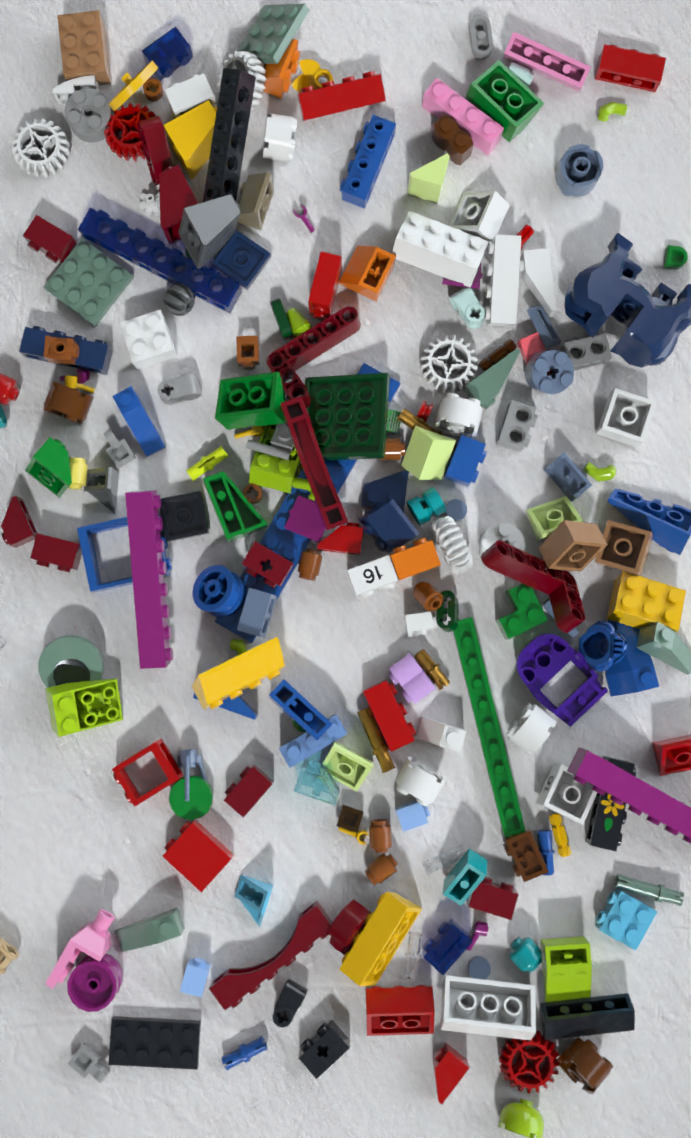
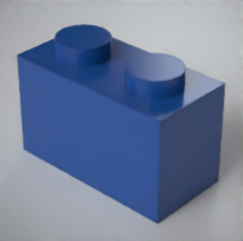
(465, 461)

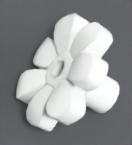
(150, 203)

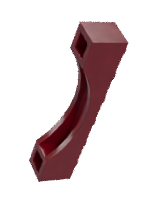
(312, 462)
(237, 982)

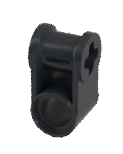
(289, 1000)

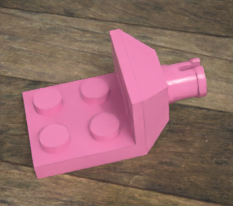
(90, 939)

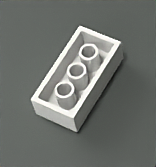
(439, 248)
(488, 1007)

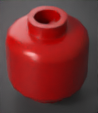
(8, 389)

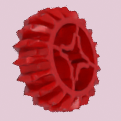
(126, 121)
(539, 1077)

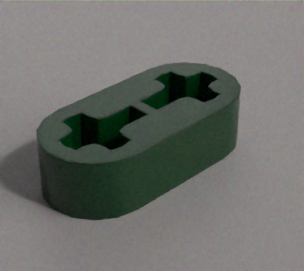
(281, 318)
(452, 611)

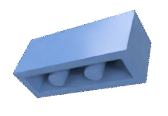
(305, 745)

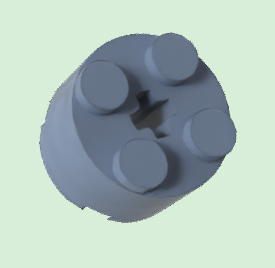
(579, 170)
(541, 363)

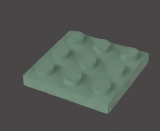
(273, 31)
(88, 282)

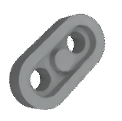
(482, 38)

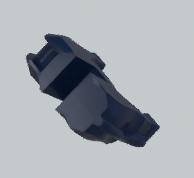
(611, 290)

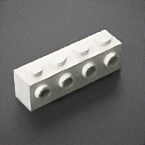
(503, 280)

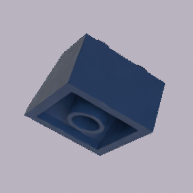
(388, 526)

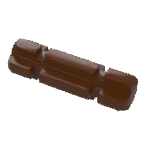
(497, 355)

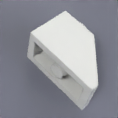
(441, 734)

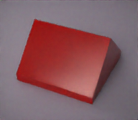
(673, 755)

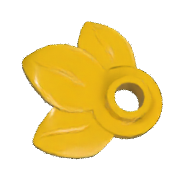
(311, 74)

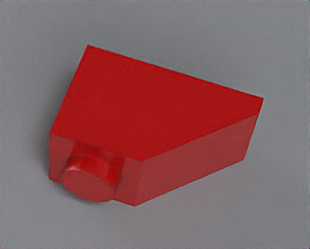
(343, 540)
(448, 1070)

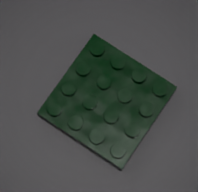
(349, 415)

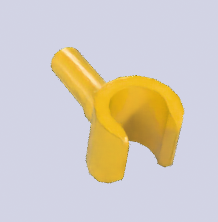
(71, 381)
(256, 431)
(356, 835)

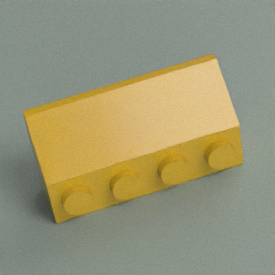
(238, 674)
(379, 939)

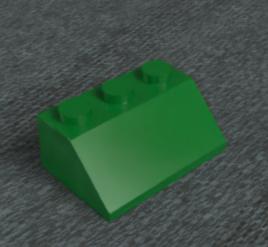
(504, 99)
(250, 401)
(51, 467)

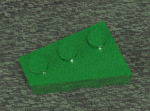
(232, 509)

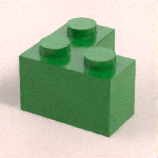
(526, 612)

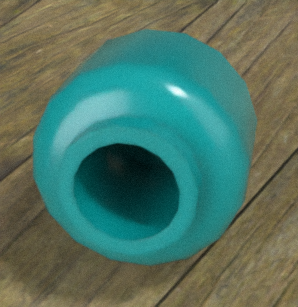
(525, 954)

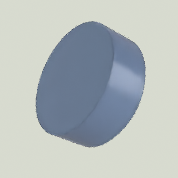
(456, 509)
(479, 968)

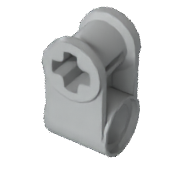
(182, 389)

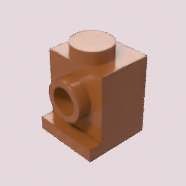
(244, 345)
(52, 353)

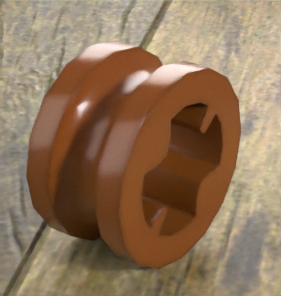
(148, 93)
(257, 489)

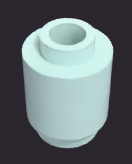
(521, 72)

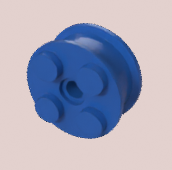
(218, 591)

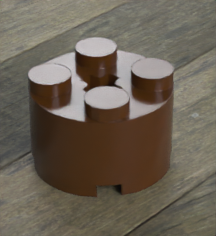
(67, 400)
(584, 1064)

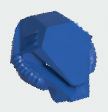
(602, 645)

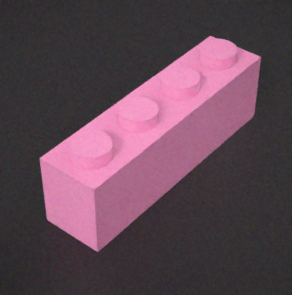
(546, 61)
(483, 130)

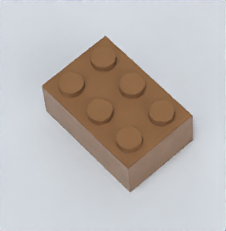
(84, 46)

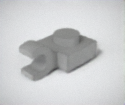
(119, 451)
(86, 1061)

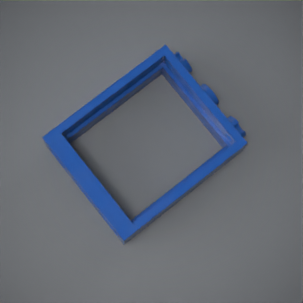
(90, 559)

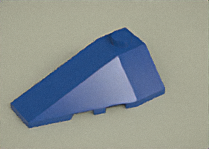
(668, 524)
(635, 669)

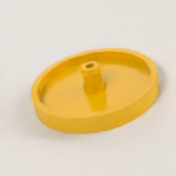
(132, 85)

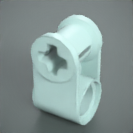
(465, 304)

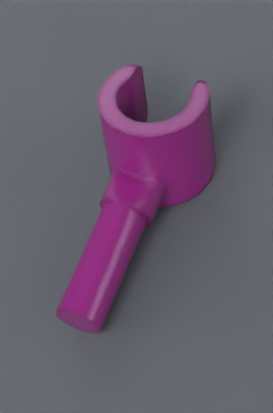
(304, 218)
(82, 376)
(480, 928)

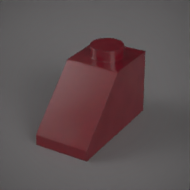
(17, 524)

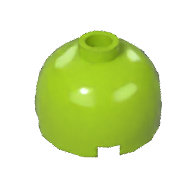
(522, 1119)

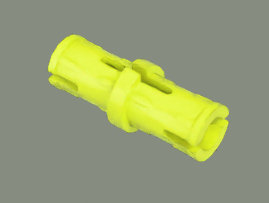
(207, 463)

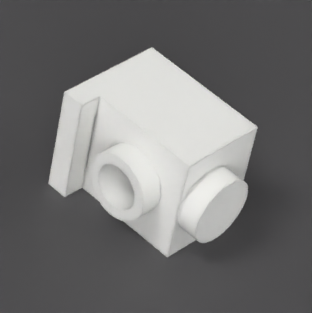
(420, 623)

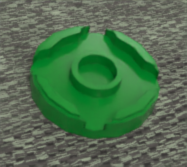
(199, 798)

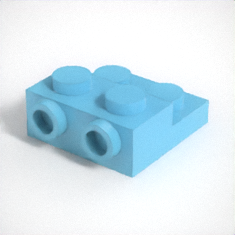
(625, 918)

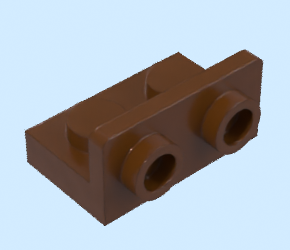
(526, 855)

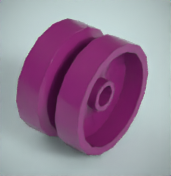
(95, 983)

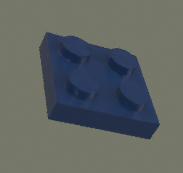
(242, 259)

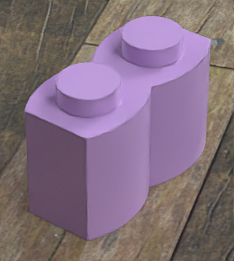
(411, 678)

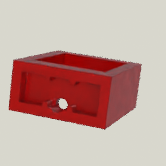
(164, 759)

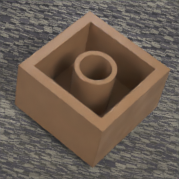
(572, 546)
(625, 548)

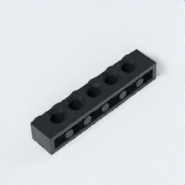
(229, 134)

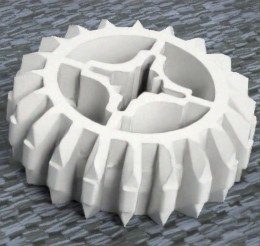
(251, 64)
(53, 141)
(440, 363)
(452, 545)

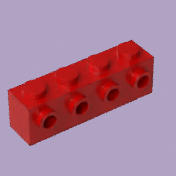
(342, 96)

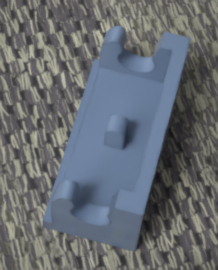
(567, 477)
(256, 613)

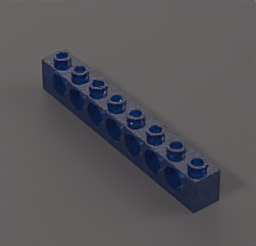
(96, 221)

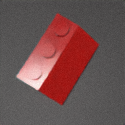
(400, 1010)

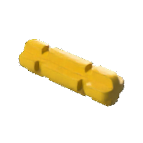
(560, 835)

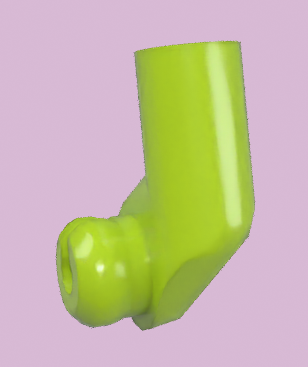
(611, 108)
(600, 474)
(301, 483)
(238, 645)

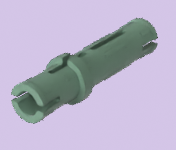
(658, 891)

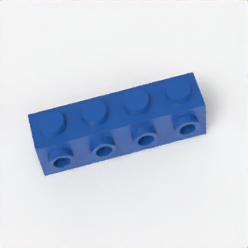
(368, 161)

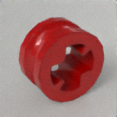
(425, 411)

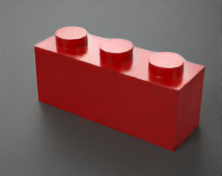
(630, 68)
(389, 715)

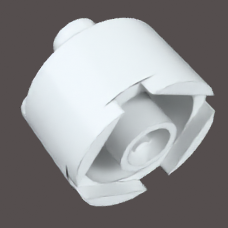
(279, 137)
(458, 415)
(502, 532)
(530, 729)
(420, 781)

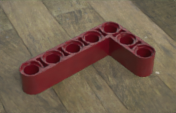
(308, 351)
(534, 572)

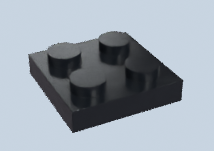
(183, 516)

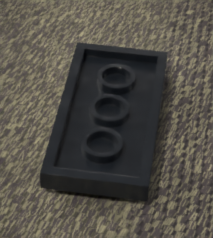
(154, 1042)

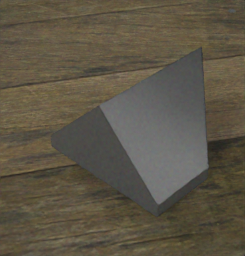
(103, 485)

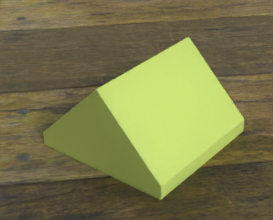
(429, 179)
(427, 454)
(549, 515)
(347, 765)

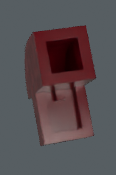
(347, 925)

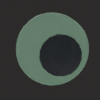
(69, 661)

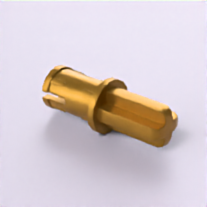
(431, 669)

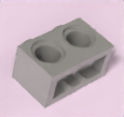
(587, 357)
(512, 424)

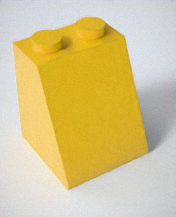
(192, 137)

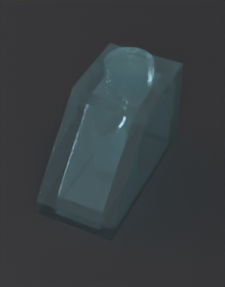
(317, 782)

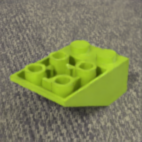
(272, 470)
(83, 705)
(566, 968)

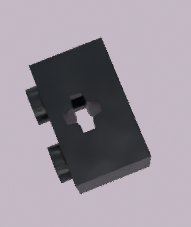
(317, 1059)

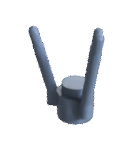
(188, 759)

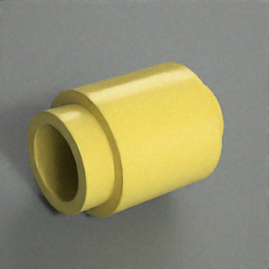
(78, 473)

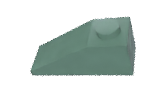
(489, 383)
(665, 646)
(150, 930)

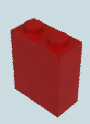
(325, 285)
(197, 854)

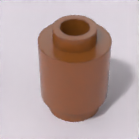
(394, 449)
(309, 564)
(427, 596)
(380, 835)
(381, 868)

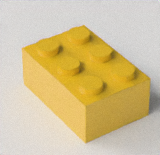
(643, 601)

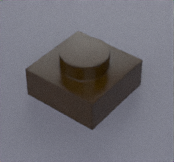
(350, 818)

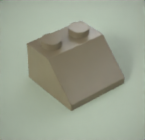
(255, 199)

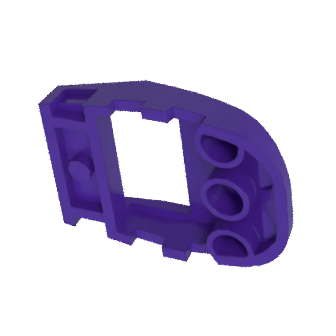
(543, 660)

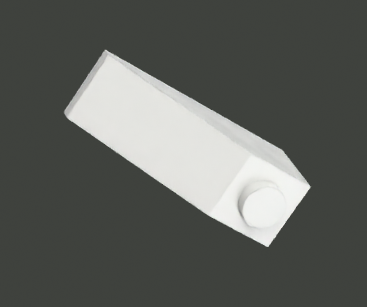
(538, 277)

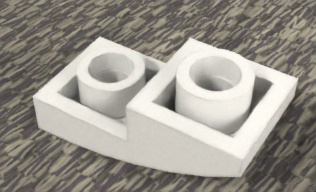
(65, 90)

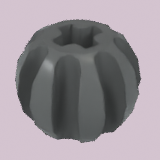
(179, 299)

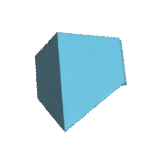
(254, 896)

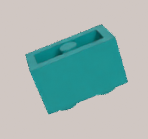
(465, 877)

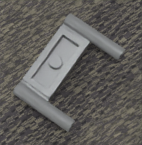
(280, 445)

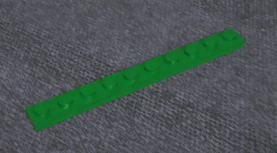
(488, 728)

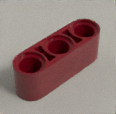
(155, 146)

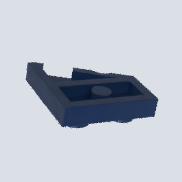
(385, 489)

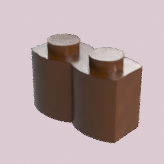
(452, 139)

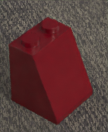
(174, 197)

